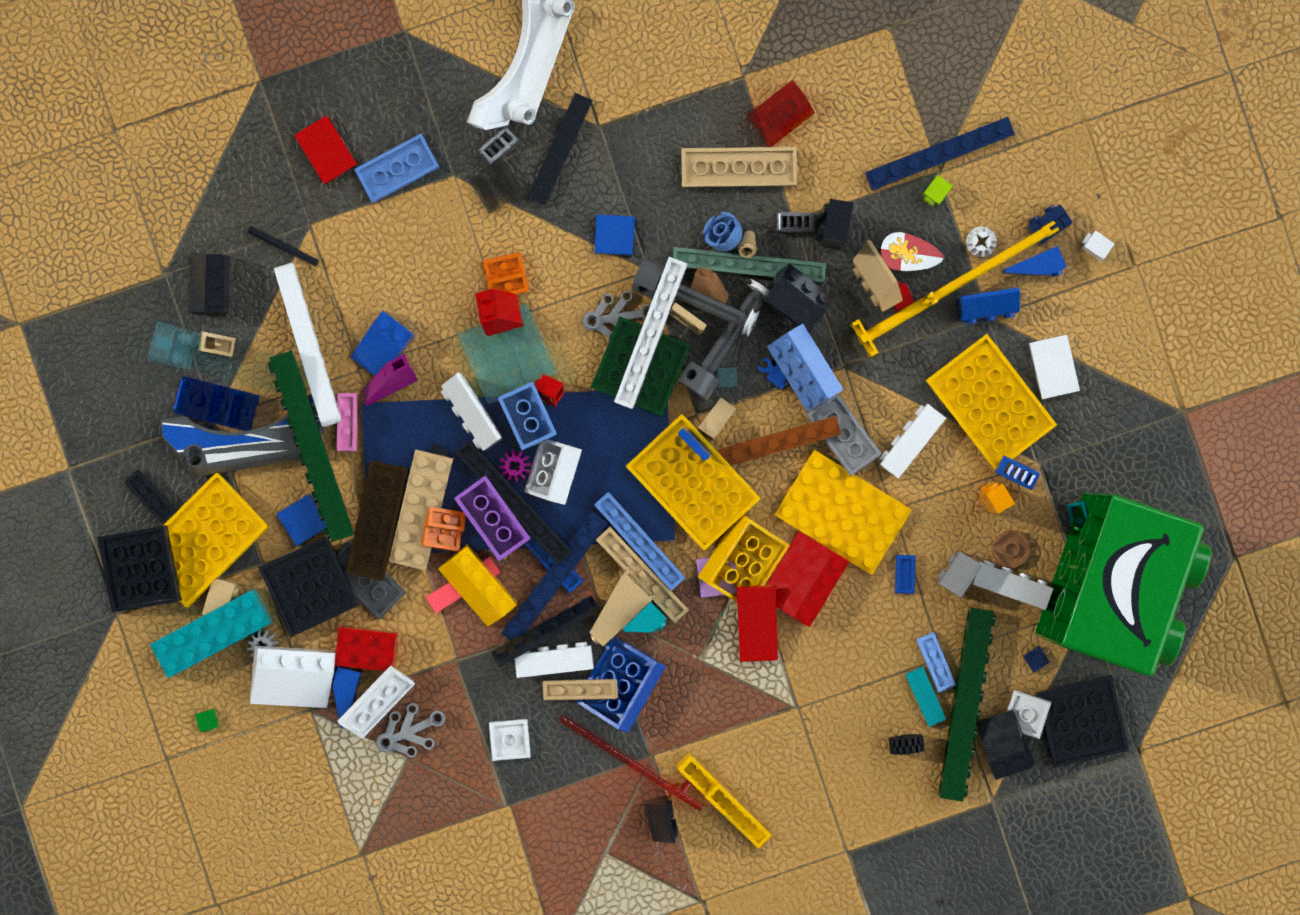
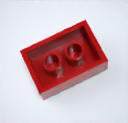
(366, 648)

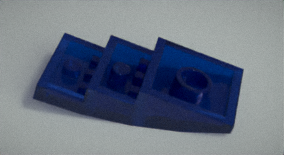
(216, 403)

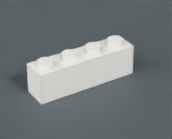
(911, 442)
(1013, 586)
(555, 660)

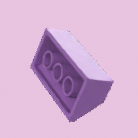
(492, 518)

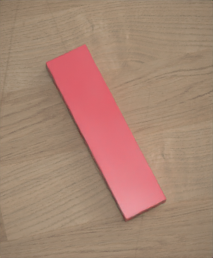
(447, 594)

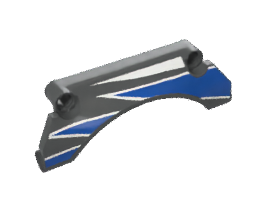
(231, 451)

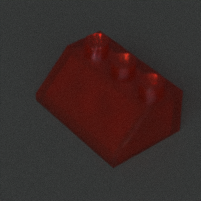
(780, 114)

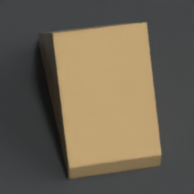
(216, 344)

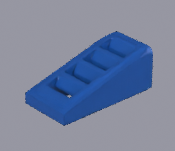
(1028, 477)

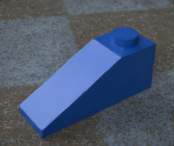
(1043, 264)
(345, 688)

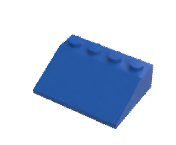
(635, 678)

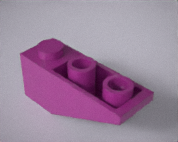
(391, 378)

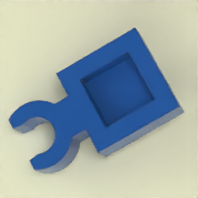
(775, 374)

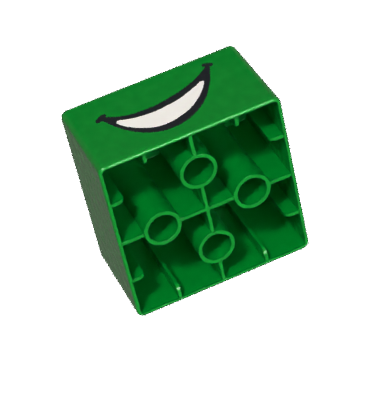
(1124, 583)

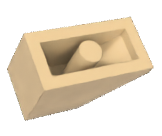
(717, 418)
(220, 593)

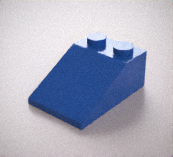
(382, 343)

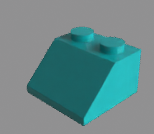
(647, 620)

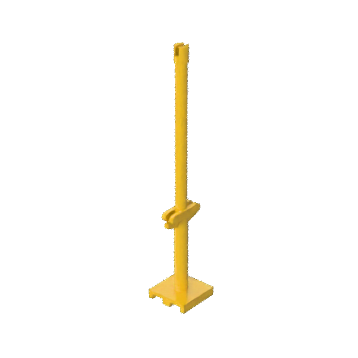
(866, 336)

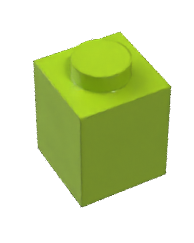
(936, 191)

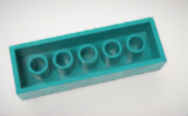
(211, 633)

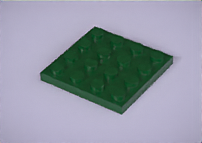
(661, 372)

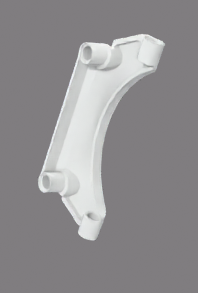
(524, 83)

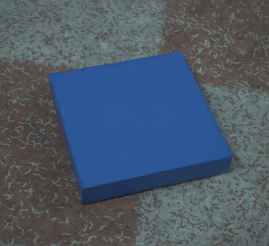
(614, 234)
(694, 443)
(302, 520)

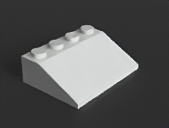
(292, 676)

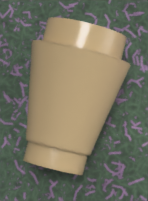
(747, 245)

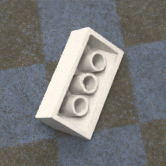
(472, 412)

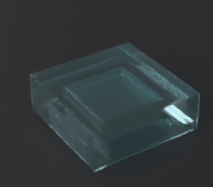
(727, 377)

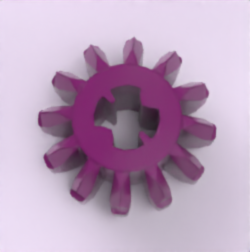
(515, 473)

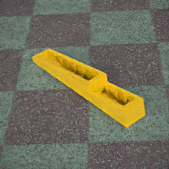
(723, 800)

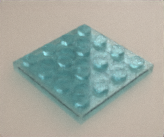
(507, 358)

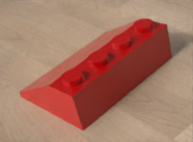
(806, 578)

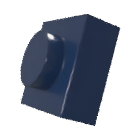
(1036, 659)

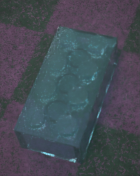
(172, 345)

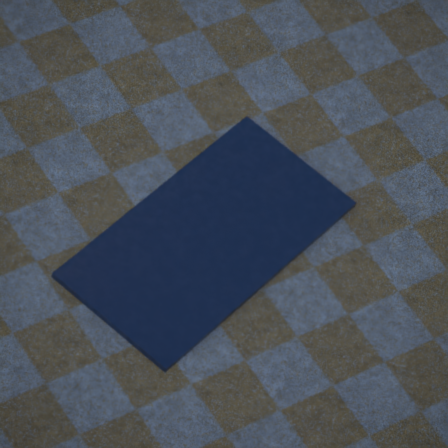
(585, 420)

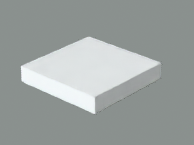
(1030, 712)
(509, 739)

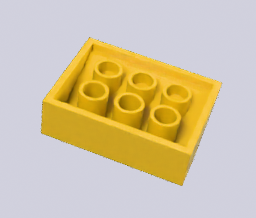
(751, 550)

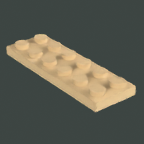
(739, 167)
(424, 490)

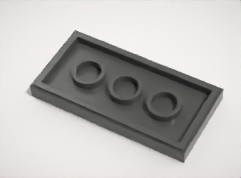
(372, 593)

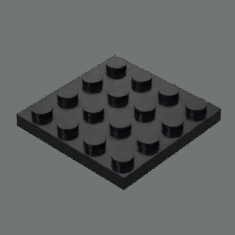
(139, 568)
(309, 586)
(1083, 721)

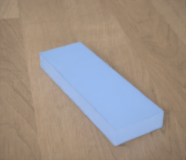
(936, 662)

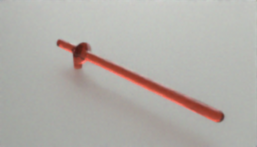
(671, 788)

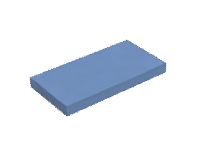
(396, 168)

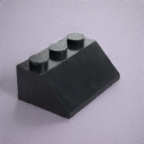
(209, 284)
(797, 297)

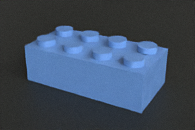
(804, 367)

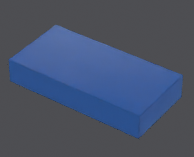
(905, 574)

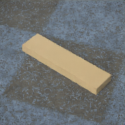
(580, 689)

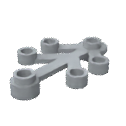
(613, 315)
(408, 732)

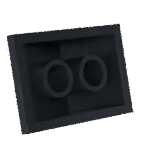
(1005, 744)

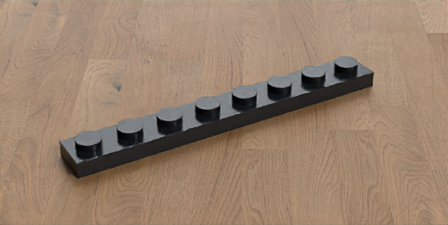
(520, 508)

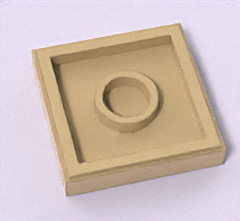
(687, 319)

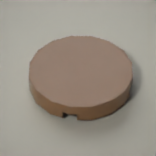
(1011, 549)

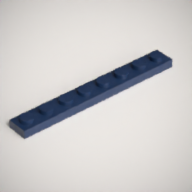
(939, 153)
(554, 577)

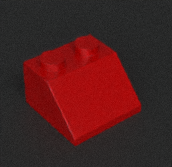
(498, 311)

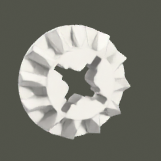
(972, 239)

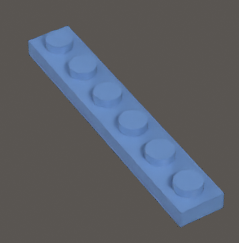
(639, 541)

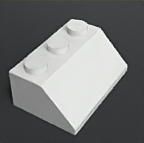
(553, 471)

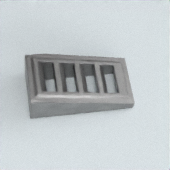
(481, 153)
(780, 229)

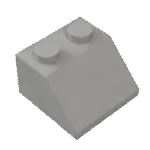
(958, 573)

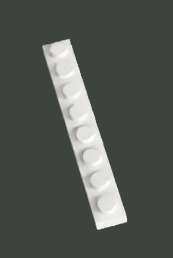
(650, 332)

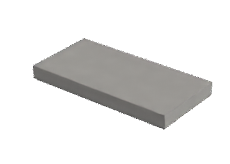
(853, 446)

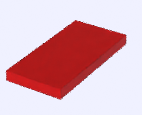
(757, 623)

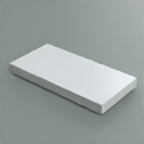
(376, 702)

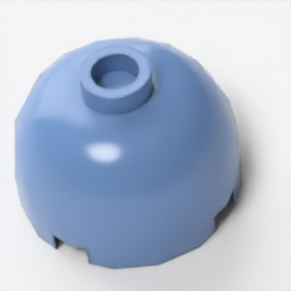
(723, 232)

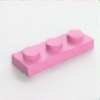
(347, 429)

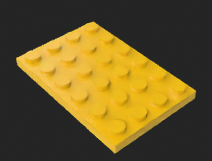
(991, 402)
(696, 493)
(842, 512)
(211, 535)

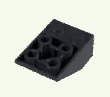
(660, 820)

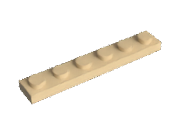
(630, 560)

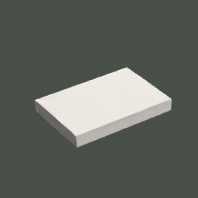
(1054, 367)

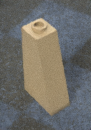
(621, 607)

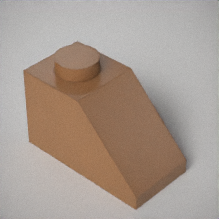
(709, 284)

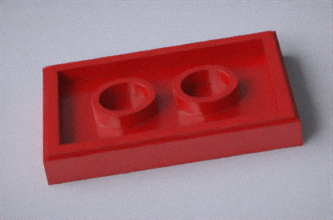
(325, 150)

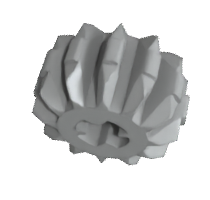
(265, 638)

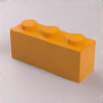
(995, 497)

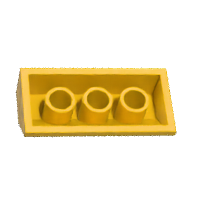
(478, 585)

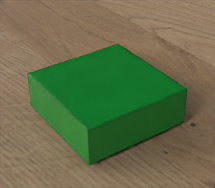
(207, 720)

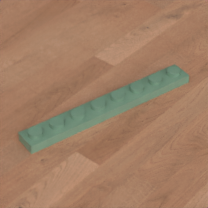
(748, 266)

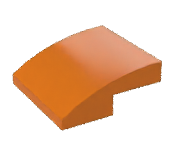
(506, 273)
(443, 529)

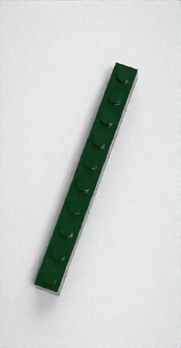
(312, 447)
(966, 703)

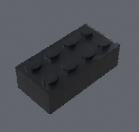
(835, 223)

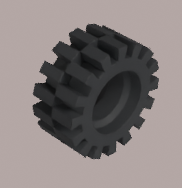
(906, 744)

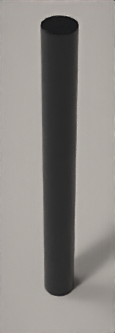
(283, 246)

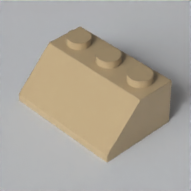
(876, 277)

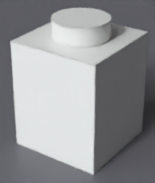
(1097, 245)

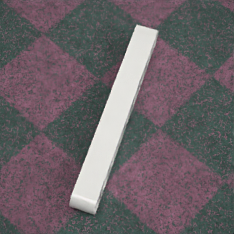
(307, 344)

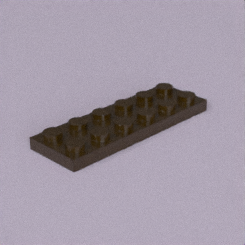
(377, 520)

